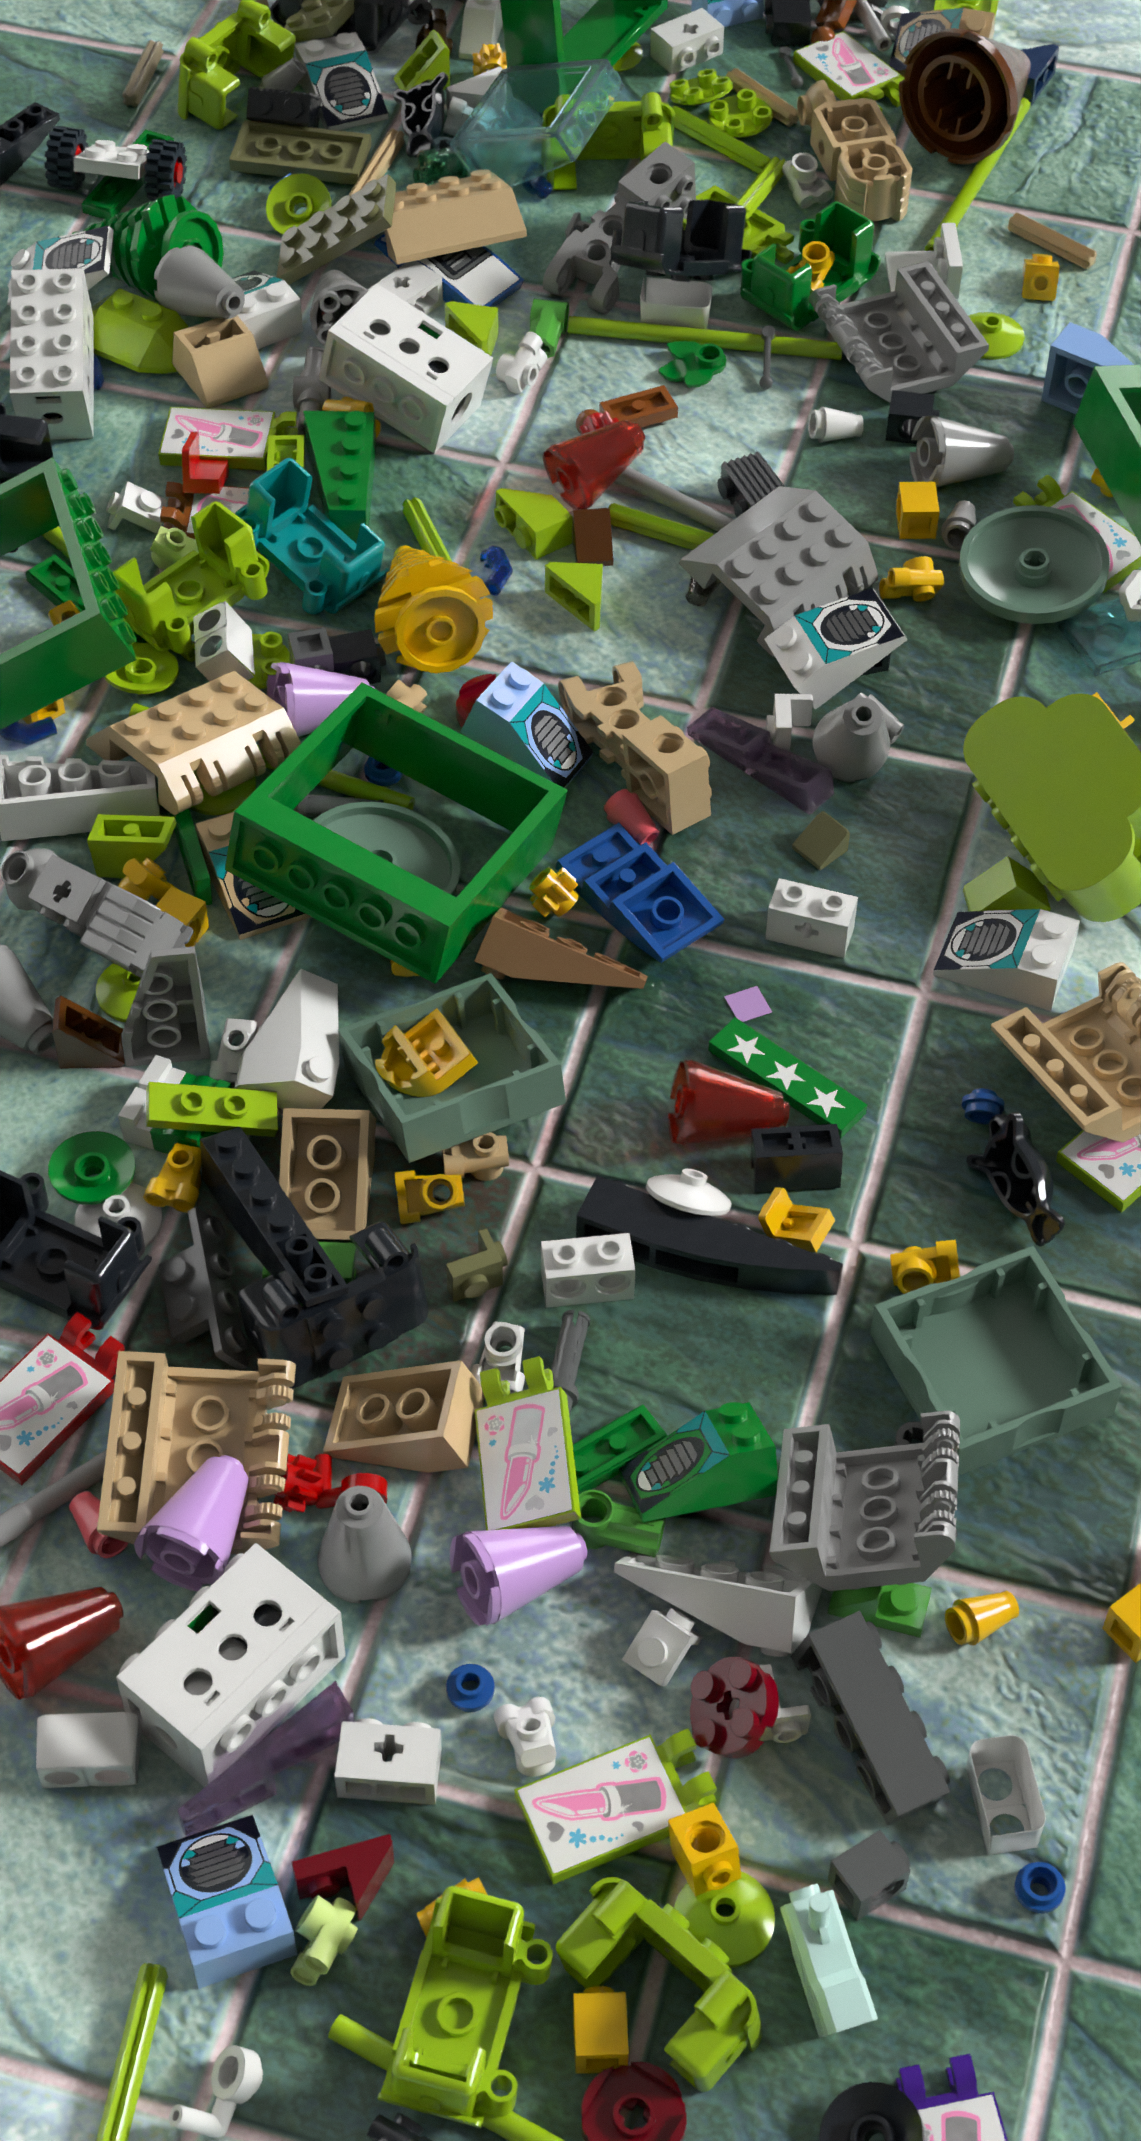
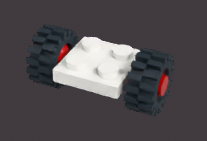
(71, 157)

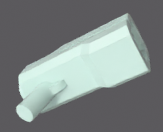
(826, 1961)

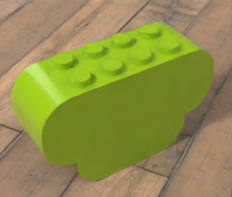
(1066, 795)

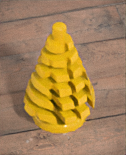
(431, 612)

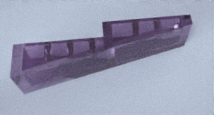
(751, 750)
(252, 1776)

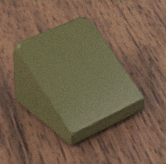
(822, 841)

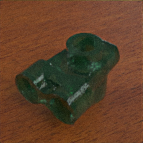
(438, 164)

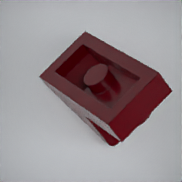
(358, 1865)

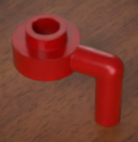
(330, 1495)

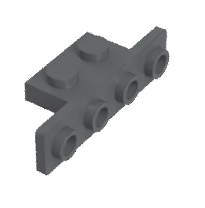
(201, 1291)

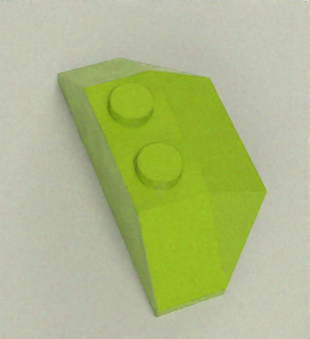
(136, 332)

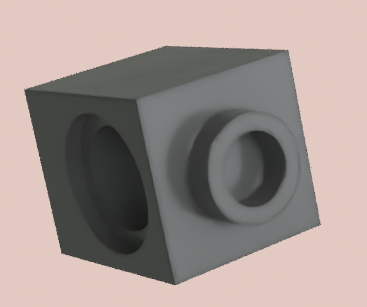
(311, 649)
(869, 1874)

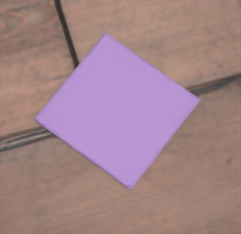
(748, 1004)

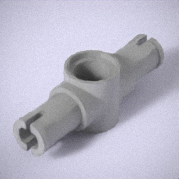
(308, 390)

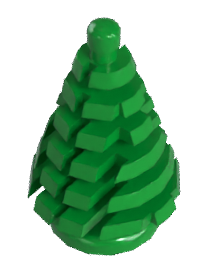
(150, 232)

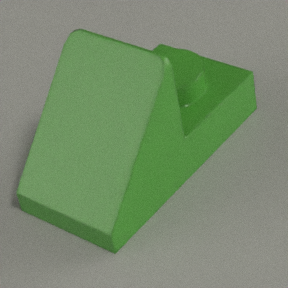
(888, 1606)

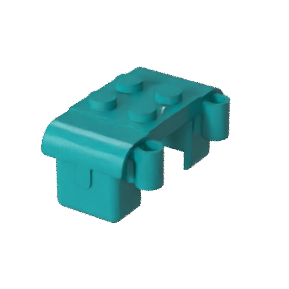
(307, 543)

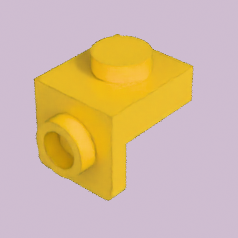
(1040, 278)
(797, 1224)

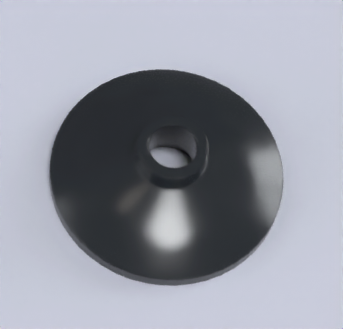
(871, 2110)

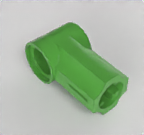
(549, 321)
(619, 1525)

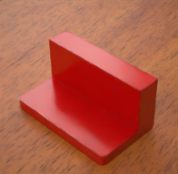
(200, 474)

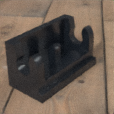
(796, 1158)

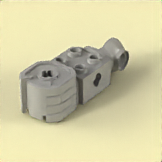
(101, 913)

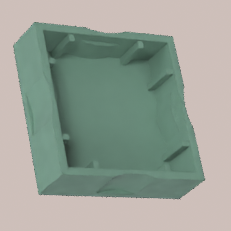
(510, 1083)
(997, 1356)

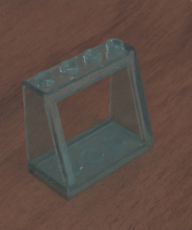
(507, 123)

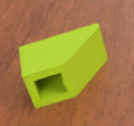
(534, 520)

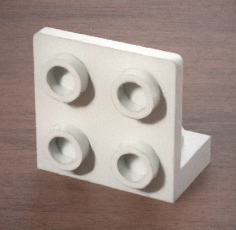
(945, 259)

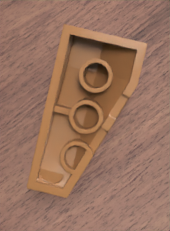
(525, 951)

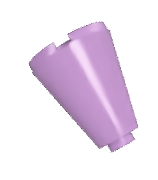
(309, 693)
(197, 1526)
(512, 1567)

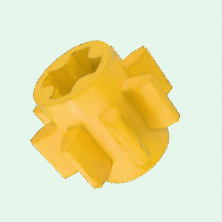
(488, 58)
(553, 892)

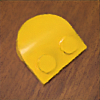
(424, 1057)

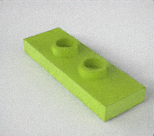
(211, 1109)

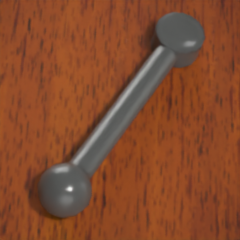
(785, 53)
(767, 335)

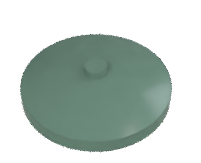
(1034, 564)
(399, 838)

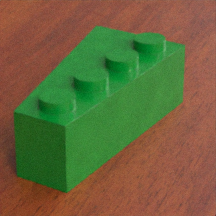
(343, 464)

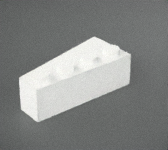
(67, 797)

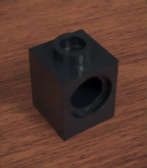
(905, 412)
(358, 655)

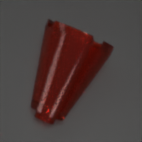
(593, 461)
(720, 1105)
(51, 1635)

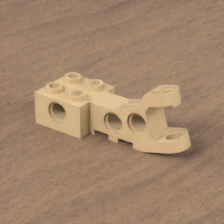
(654, 754)

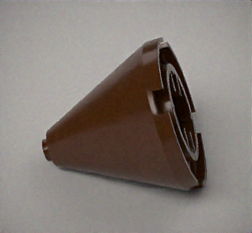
(962, 93)

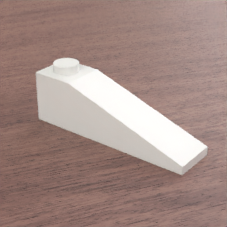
(296, 1046)
(755, 1608)

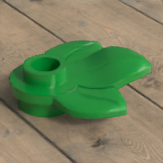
(693, 363)

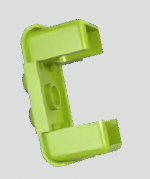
(213, 59)
(625, 132)
(220, 572)
(463, 2009)
(724, 2015)

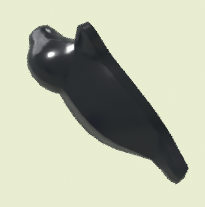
(422, 113)
(1019, 1176)

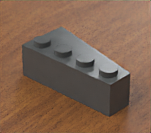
(873, 1716)

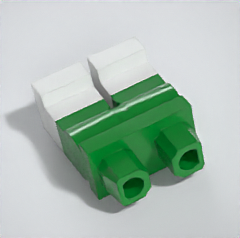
(133, 1114)

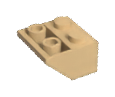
(219, 360)

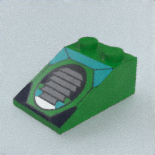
(704, 1465)

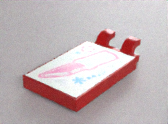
(52, 1396)

